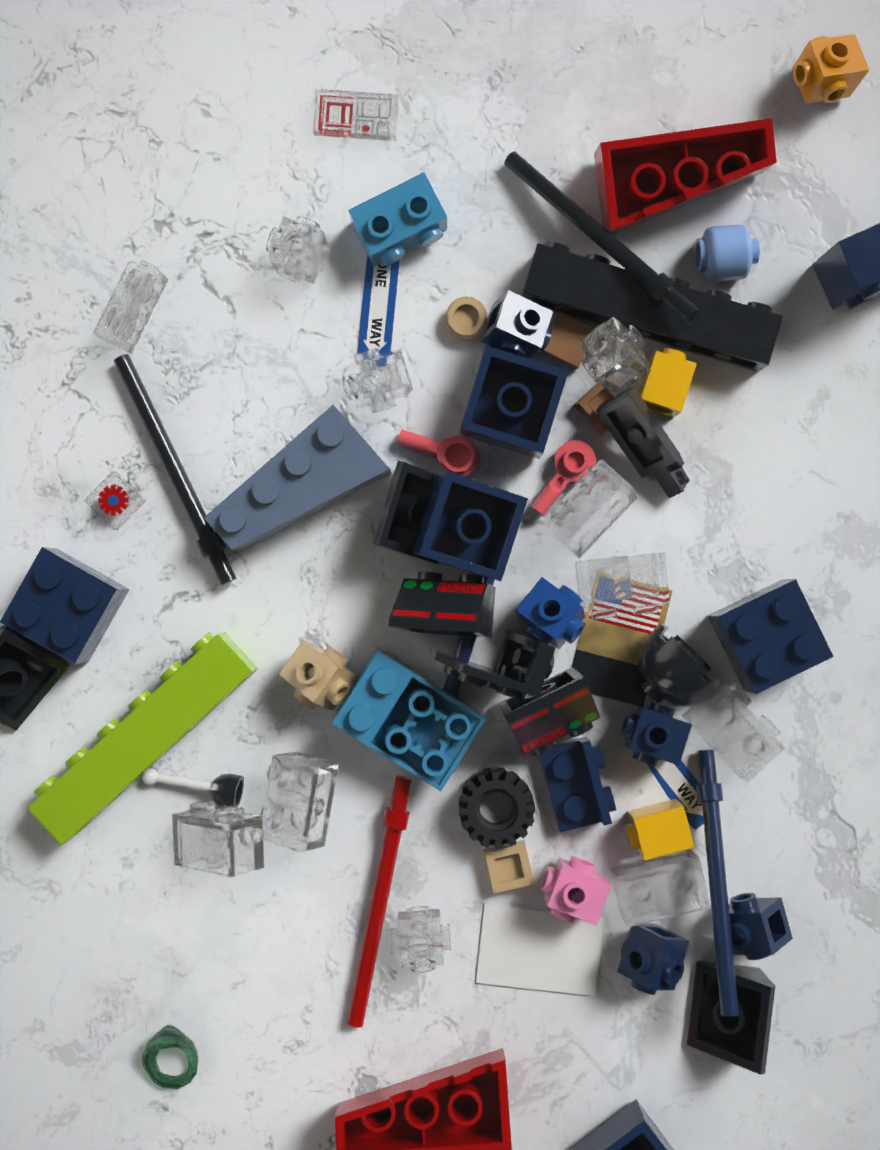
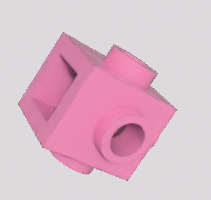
(585, 900)

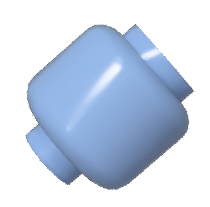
(726, 253)

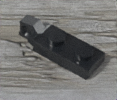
(644, 440)

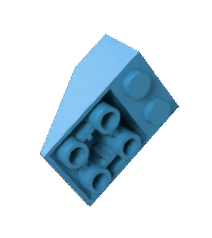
(408, 719)

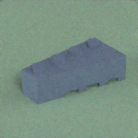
(303, 478)

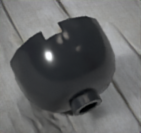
(674, 670)

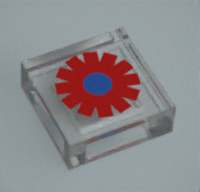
(114, 500)

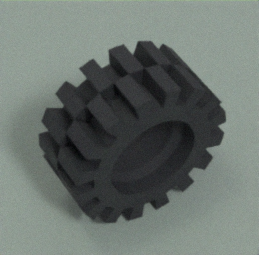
(508, 830)

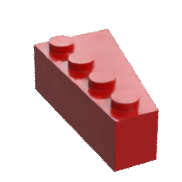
(668, 170)
(440, 1110)

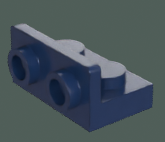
(575, 784)

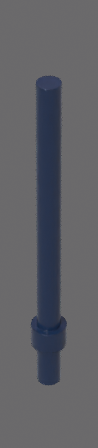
(710, 794)

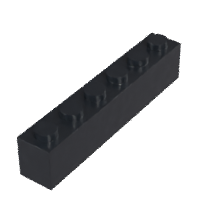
(598, 291)

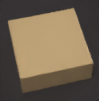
(509, 867)

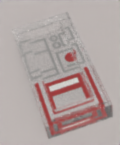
(356, 114)

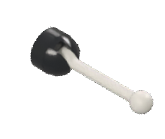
(224, 790)

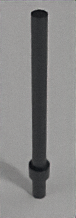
(659, 286)
(209, 542)

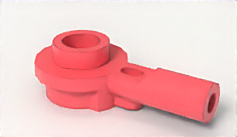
(454, 454)
(569, 464)

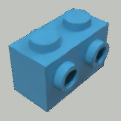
(399, 220)

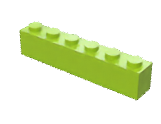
(142, 737)

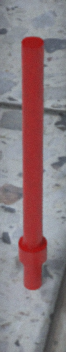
(395, 821)

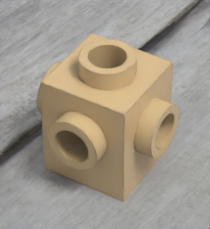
(318, 675)

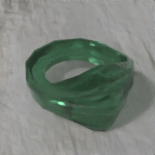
(170, 1037)

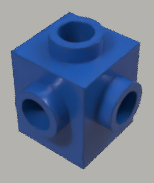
(549, 601)

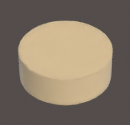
(466, 318)

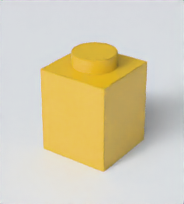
(668, 382)
(659, 829)

